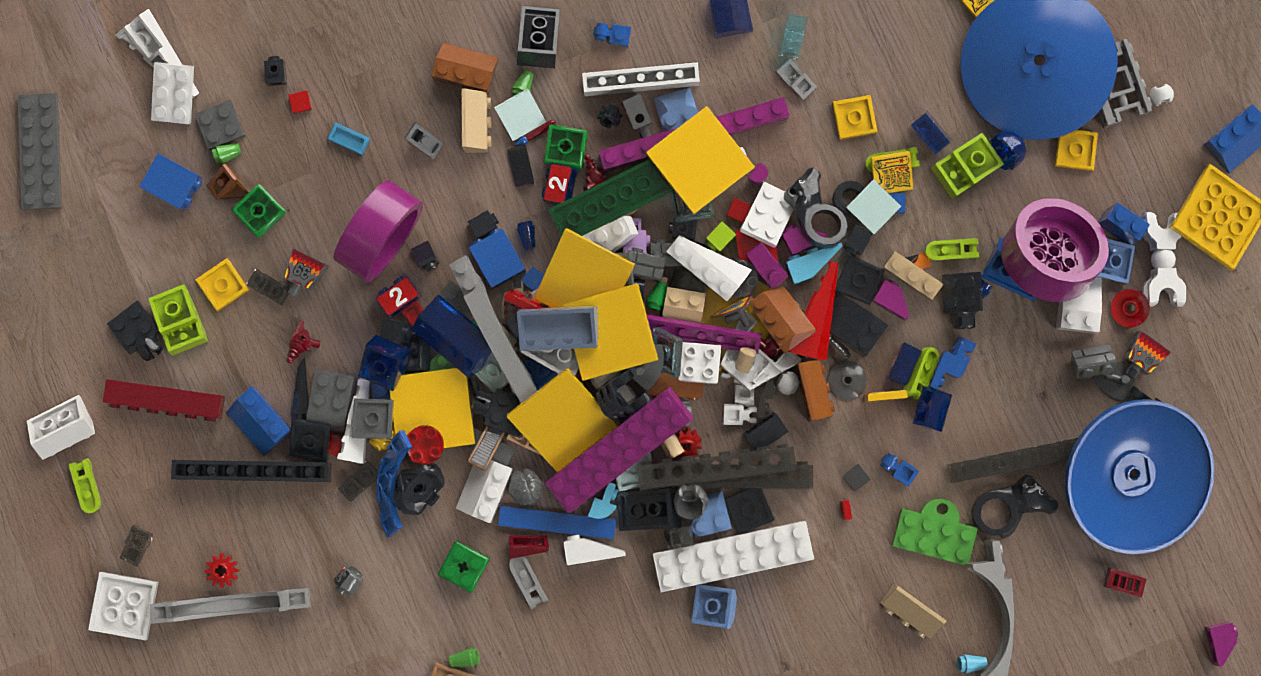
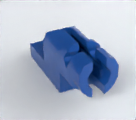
(952, 363)

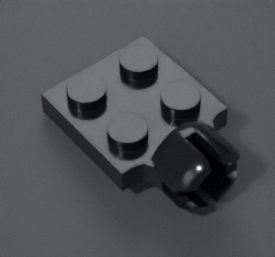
(962, 298)
(136, 331)
(495, 410)

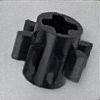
(609, 116)

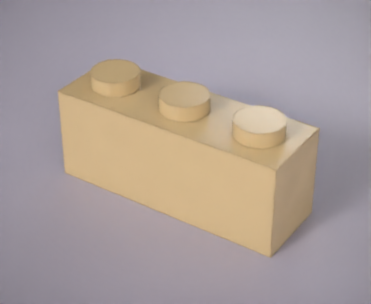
(913, 275)

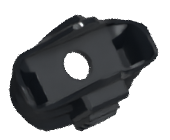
(418, 488)

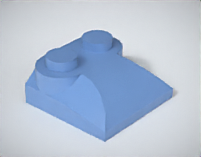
(675, 108)
(1118, 262)
(714, 518)
(714, 606)

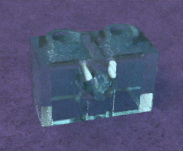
(793, 36)

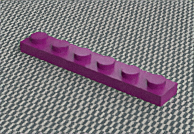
(706, 334)

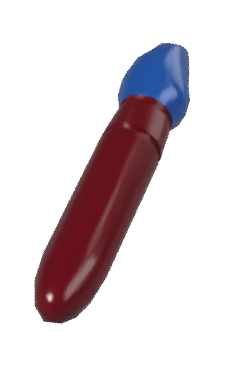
(534, 133)

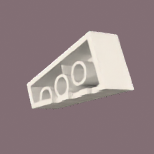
(614, 234)

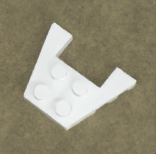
(762, 368)

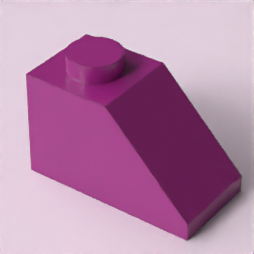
(796, 241)
(767, 265)
(891, 299)
(1221, 641)

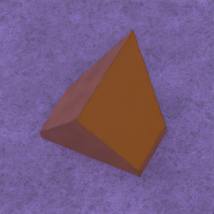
(226, 185)

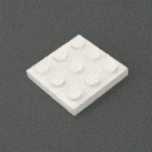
(123, 605)

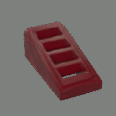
(526, 545)
(1110, 579)

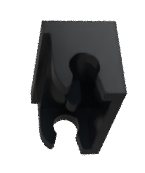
(765, 431)

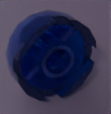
(1009, 148)

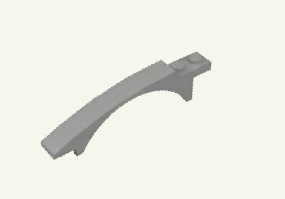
(484, 315)
(993, 572)
(230, 604)

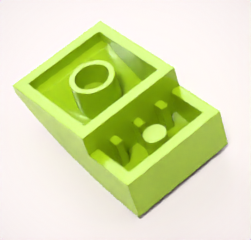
(967, 165)
(178, 320)

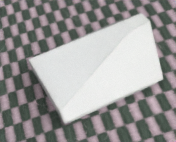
(743, 396)

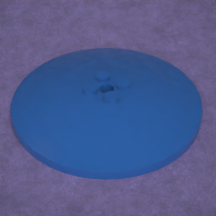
(1046, 98)
(1170, 481)

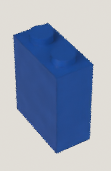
(171, 182)
(1123, 224)
(497, 258)

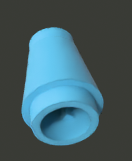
(971, 663)

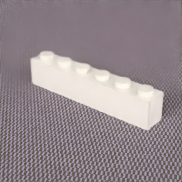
(641, 79)

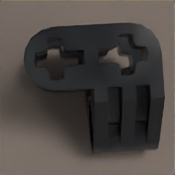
(613, 403)

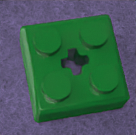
(558, 137)
(258, 223)
(475, 562)

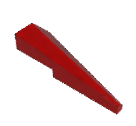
(820, 315)

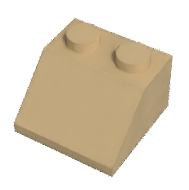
(684, 305)

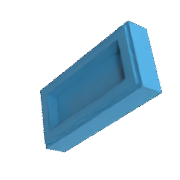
(348, 139)

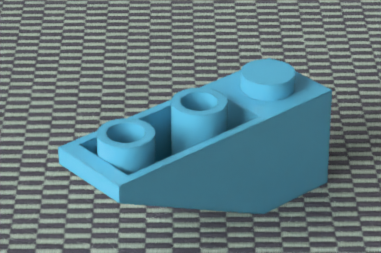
(805, 267)

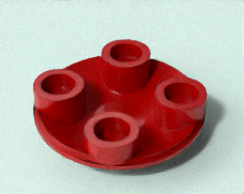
(426, 444)

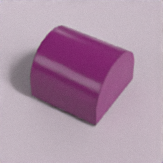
(758, 175)

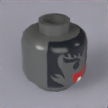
(348, 580)

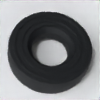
(839, 192)

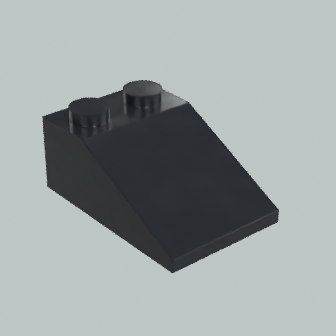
(538, 37)
(855, 325)
(647, 510)

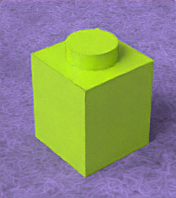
(720, 238)

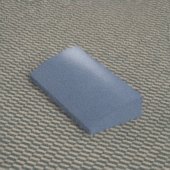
(558, 328)

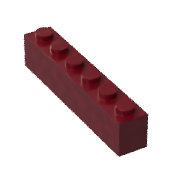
(163, 399)

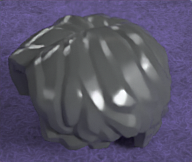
(525, 487)
(690, 501)

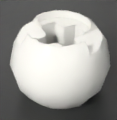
(1161, 95)
(788, 382)

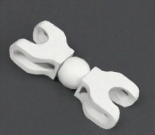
(1163, 259)

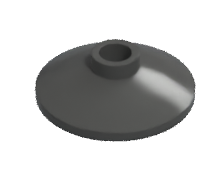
(838, 385)

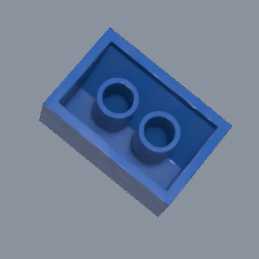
(1237, 139)
(996, 273)
(258, 420)

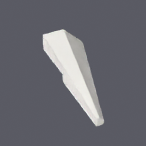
(150, 41)
(353, 448)

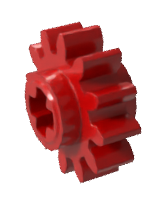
(689, 441)
(226, 564)

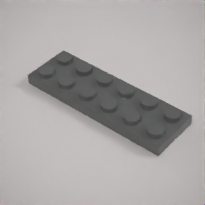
(39, 151)

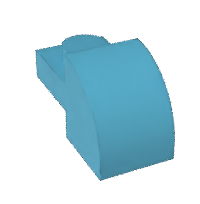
(603, 507)

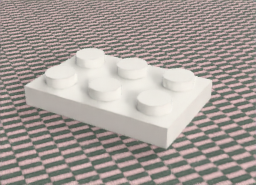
(172, 93)
(767, 215)

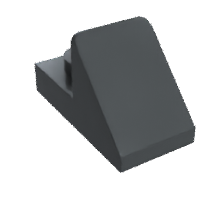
(423, 140)

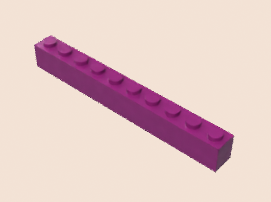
(733, 122)

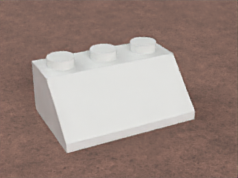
(60, 427)
(484, 491)

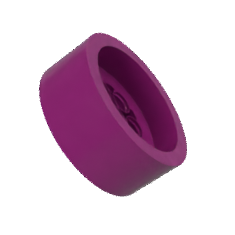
(378, 231)
(1054, 250)

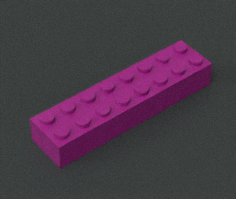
(619, 449)

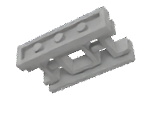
(1133, 83)

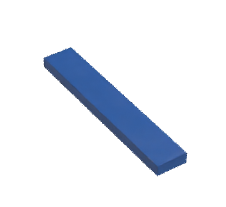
(556, 522)

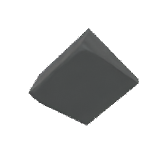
(856, 477)

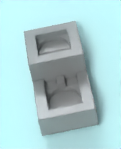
(795, 79)

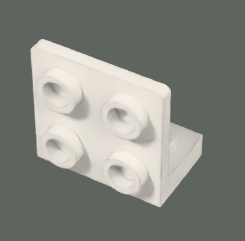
(700, 363)

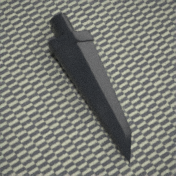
(300, 399)

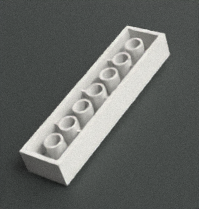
(733, 556)

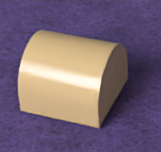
(745, 360)
(672, 447)

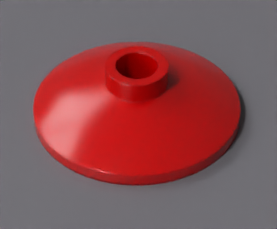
(1121, 312)

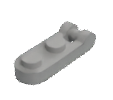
(527, 581)

